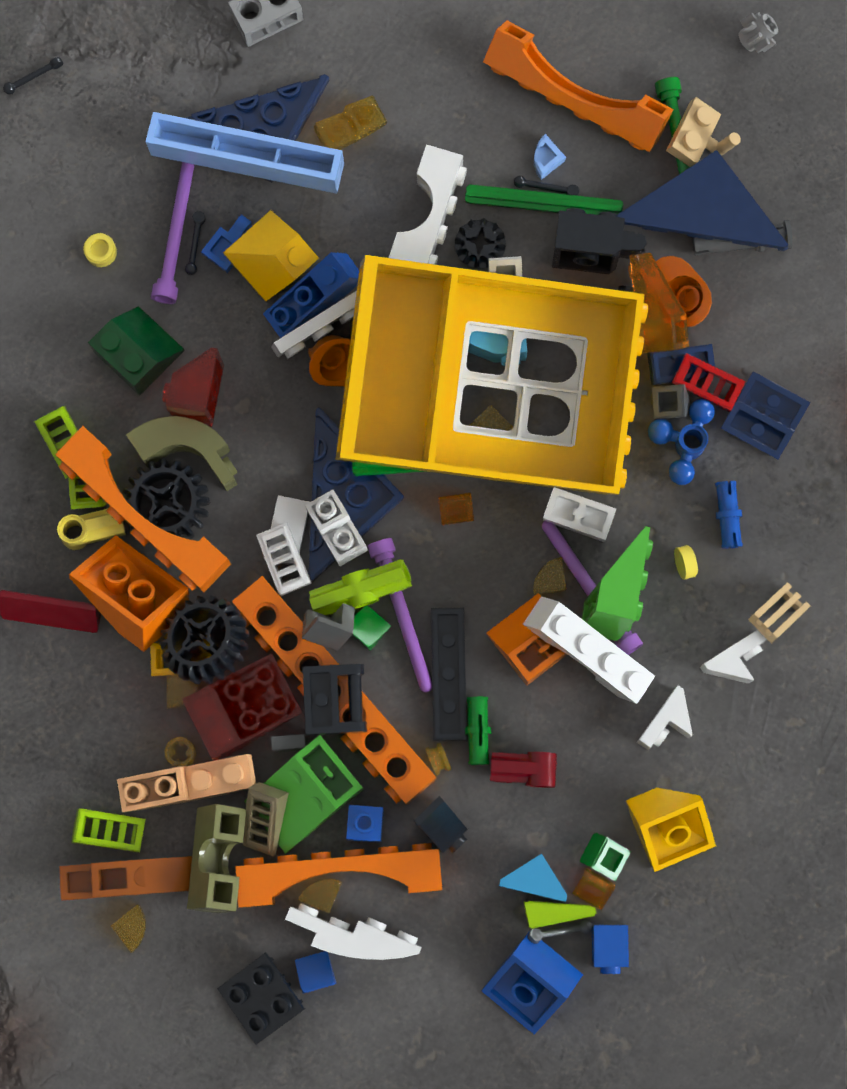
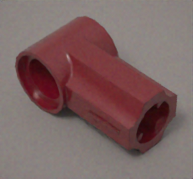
(533, 768)

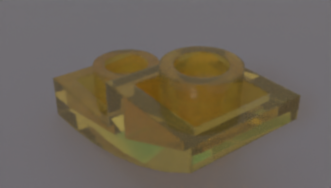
(351, 125)

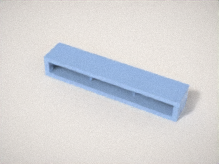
(245, 152)

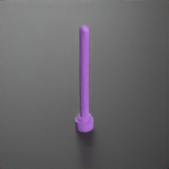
(165, 289)
(383, 554)
(628, 642)

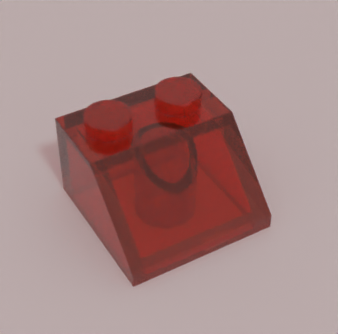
(196, 388)

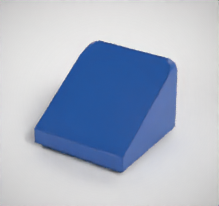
(315, 972)

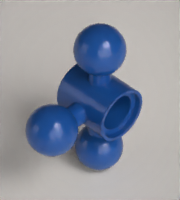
(661, 432)

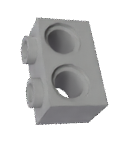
(269, 20)

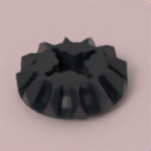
(467, 251)

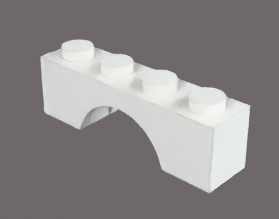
(438, 176)
(579, 640)

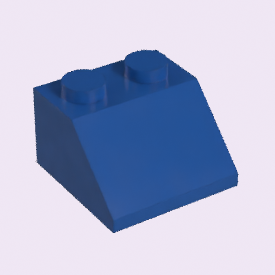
(532, 983)

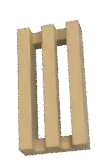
(792, 600)

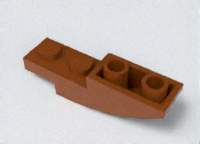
(125, 878)

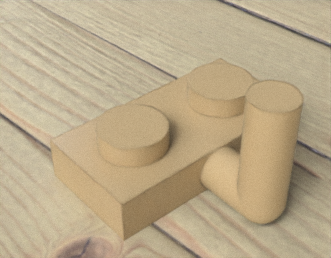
(695, 134)

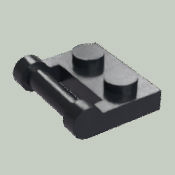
(322, 699)

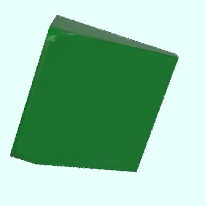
(369, 627)
(605, 856)

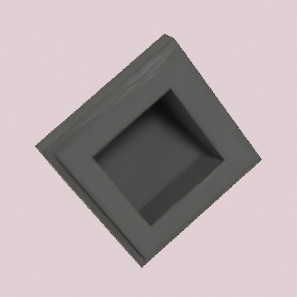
(670, 401)

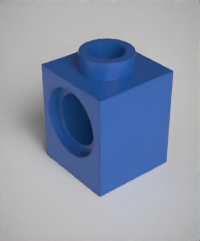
(365, 823)
(610, 948)

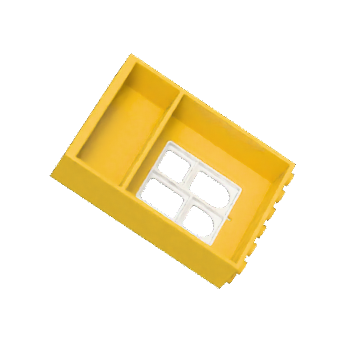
(412, 372)

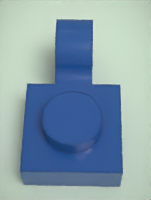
(222, 240)

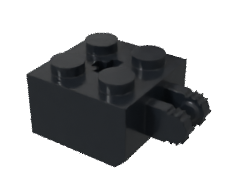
(593, 241)

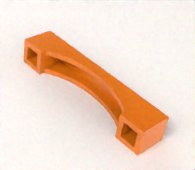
(516, 56)
(197, 560)
(263, 882)

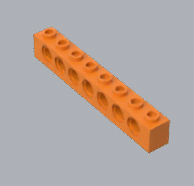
(262, 597)

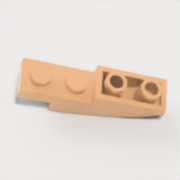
(186, 783)

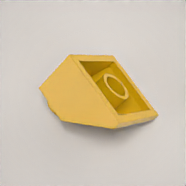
(270, 255)
(670, 825)

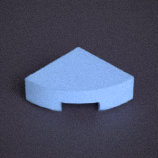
(547, 157)

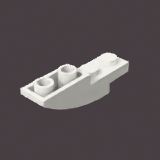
(366, 942)

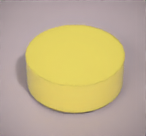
(100, 250)
(686, 562)

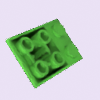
(615, 599)
(316, 789)

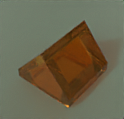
(456, 508)
(594, 888)

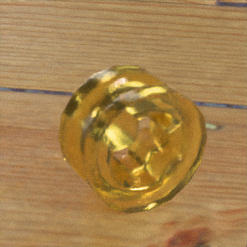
(190, 753)
(438, 759)

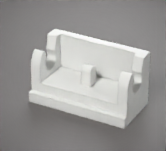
(579, 514)

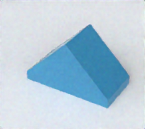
(536, 879)

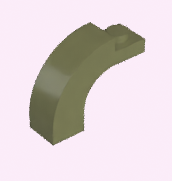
(181, 434)

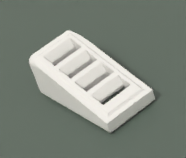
(291, 585)

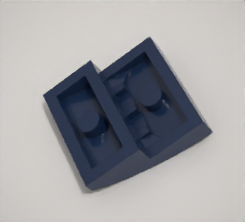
(765, 415)

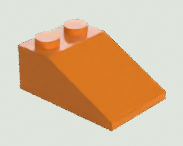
(130, 591)

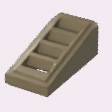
(277, 799)

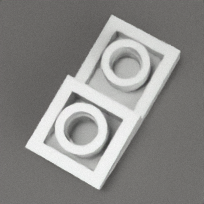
(336, 527)

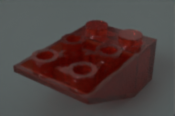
(242, 707)

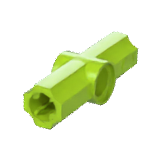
(361, 588)

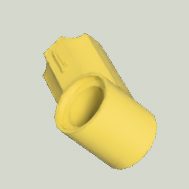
(95, 528)

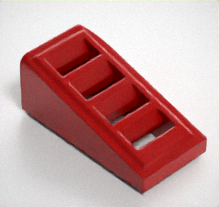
(732, 394)

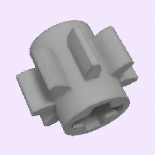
(758, 32)

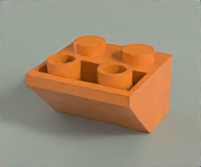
(521, 647)

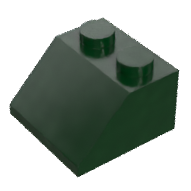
(135, 348)

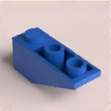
(314, 293)

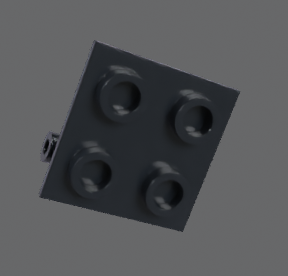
(261, 998)

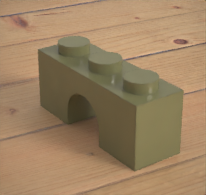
(216, 833)

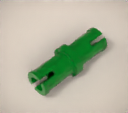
(478, 730)

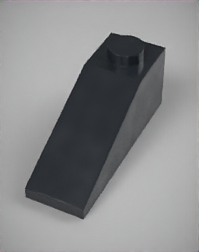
(442, 826)

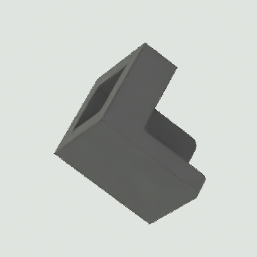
(329, 631)

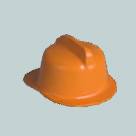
(688, 288)
(329, 360)

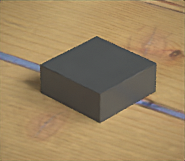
(288, 743)

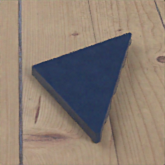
(273, 113)
(708, 205)
(363, 497)

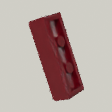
(49, 611)

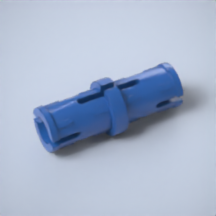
(728, 514)

